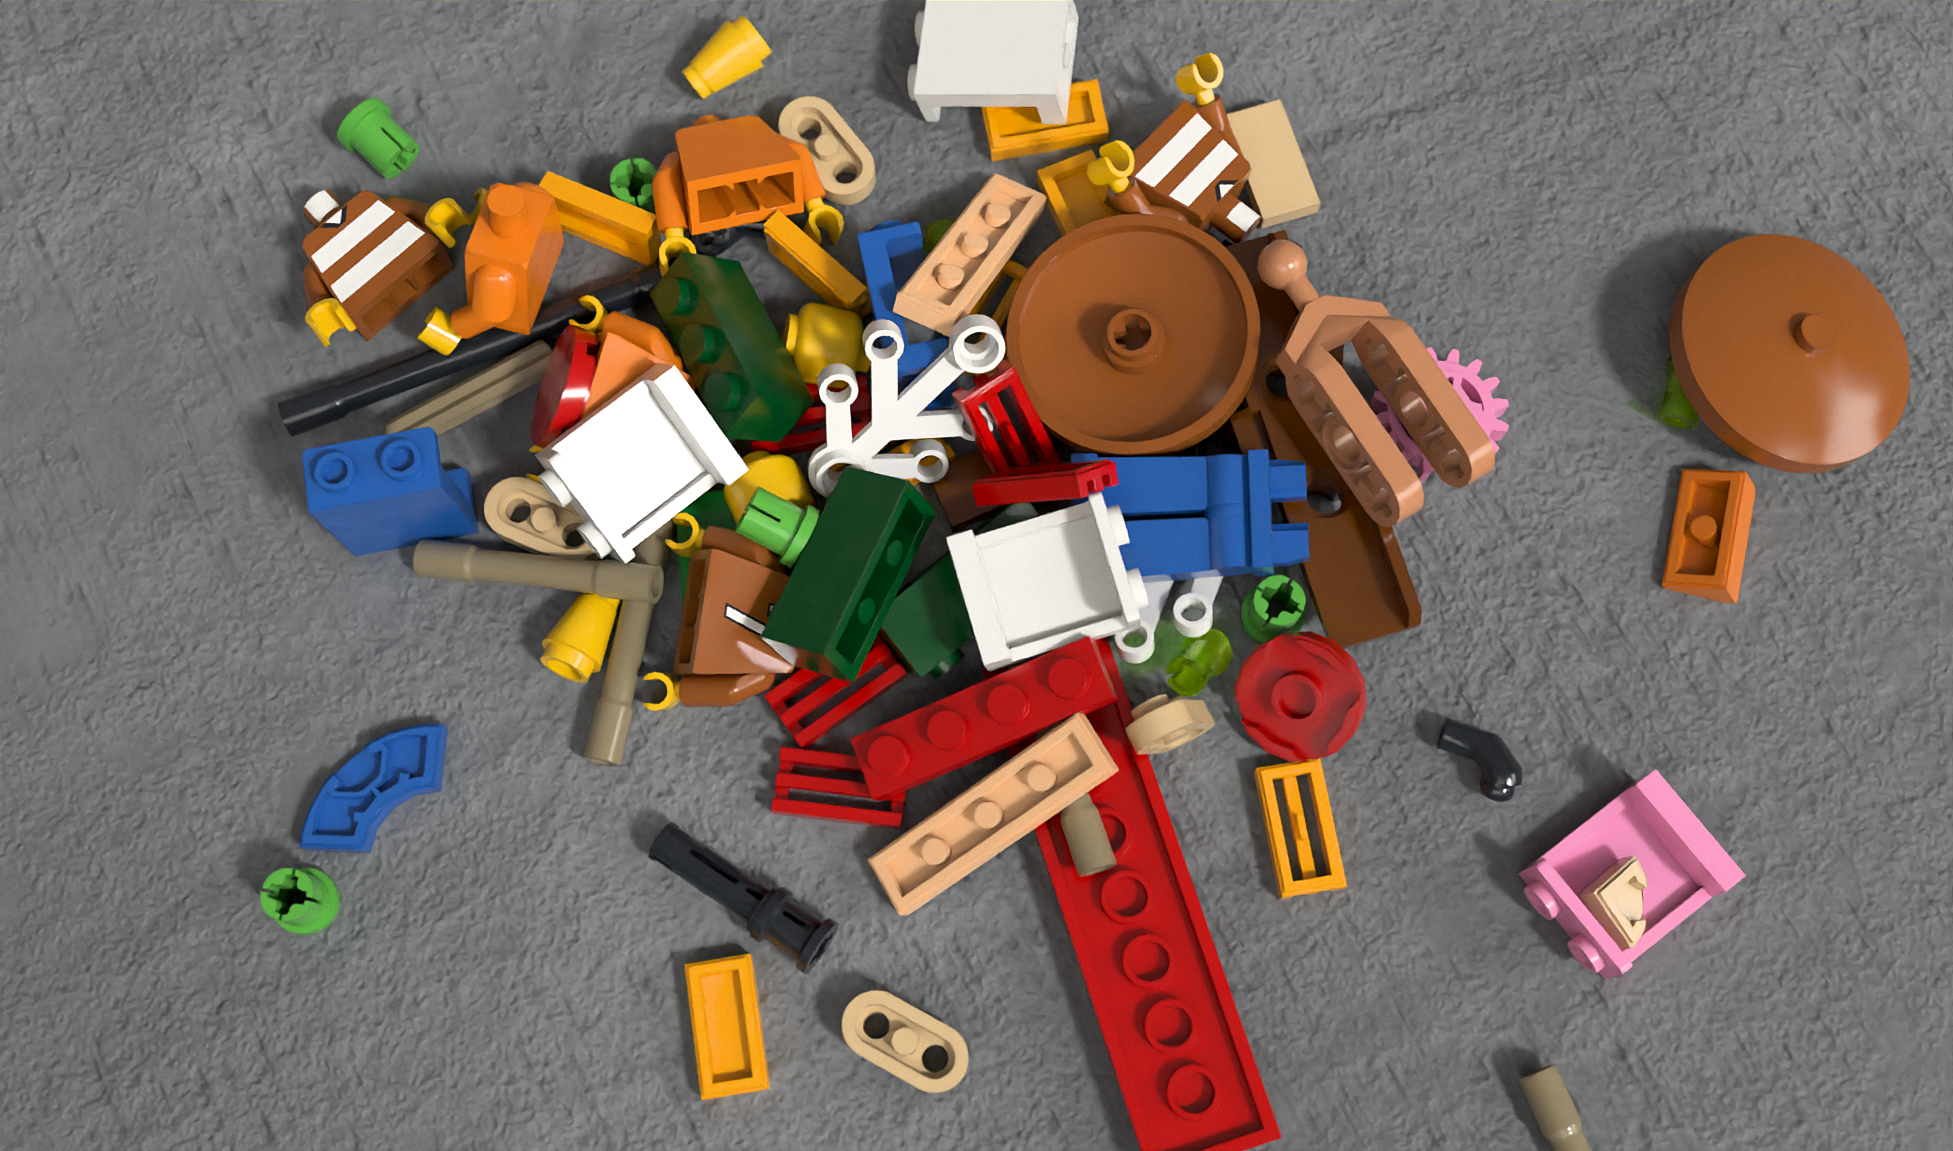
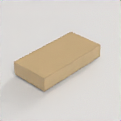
(1279, 177)

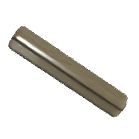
(476, 392)

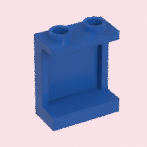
(888, 260)
(388, 492)

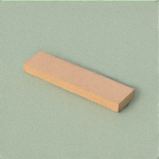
(970, 254)
(992, 814)

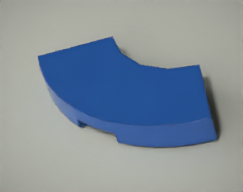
(372, 785)

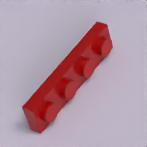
(984, 719)

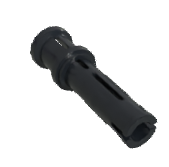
(768, 912)

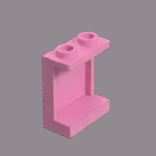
(1675, 852)

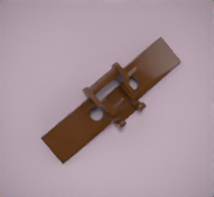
(1354, 562)

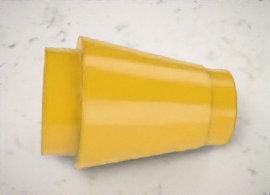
(727, 57)
(580, 638)

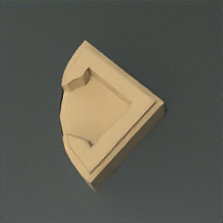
(1618, 901)

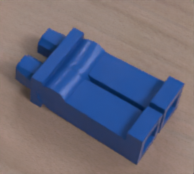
(1236, 506)

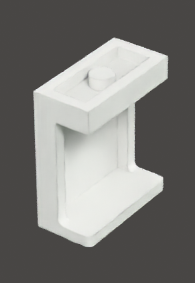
(994, 56)
(638, 461)
(1047, 582)

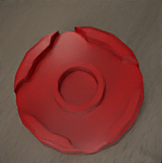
(564, 386)
(1300, 696)

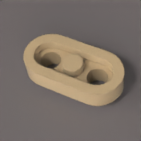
(833, 151)
(546, 527)
(1167, 723)
(905, 1043)

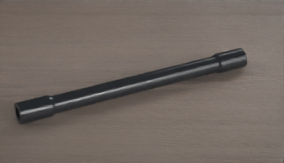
(337, 400)

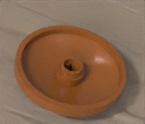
(1134, 336)
(1789, 353)

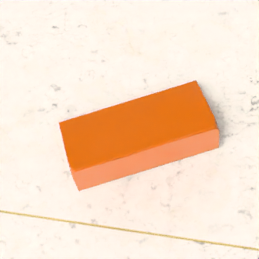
(1709, 534)

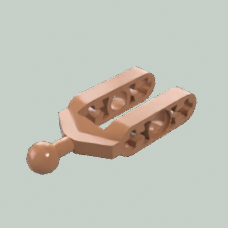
(1401, 372)

